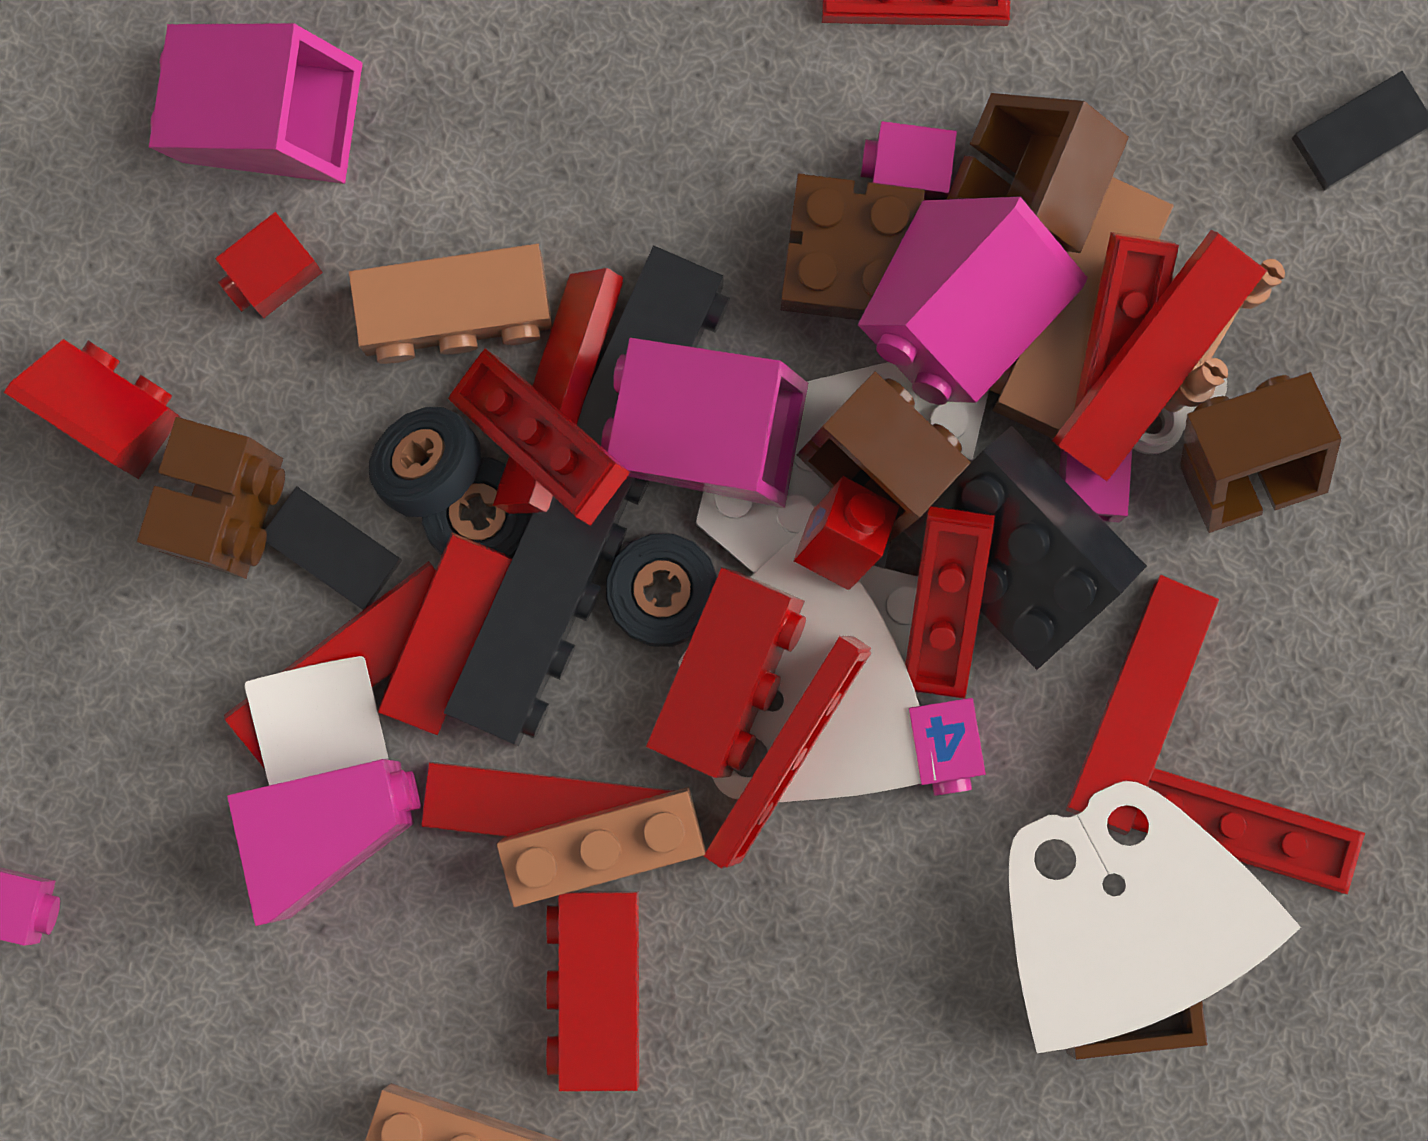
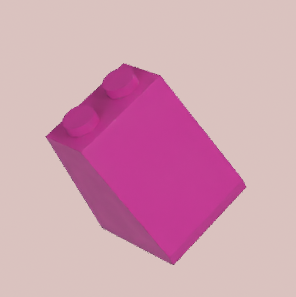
(256, 100)
(968, 295)
(706, 420)
(316, 831)

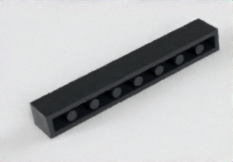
(560, 553)

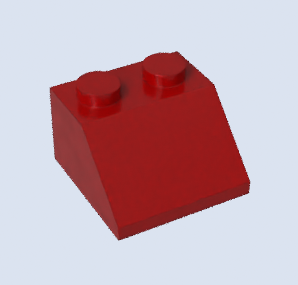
(96, 405)

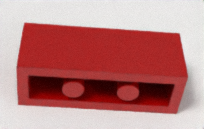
(727, 674)
(595, 991)

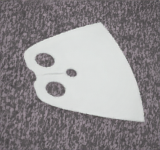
(870, 735)
(1131, 959)

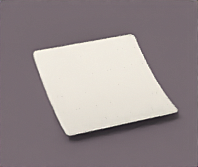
(316, 719)

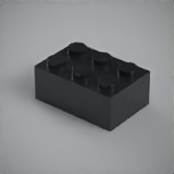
(1048, 554)

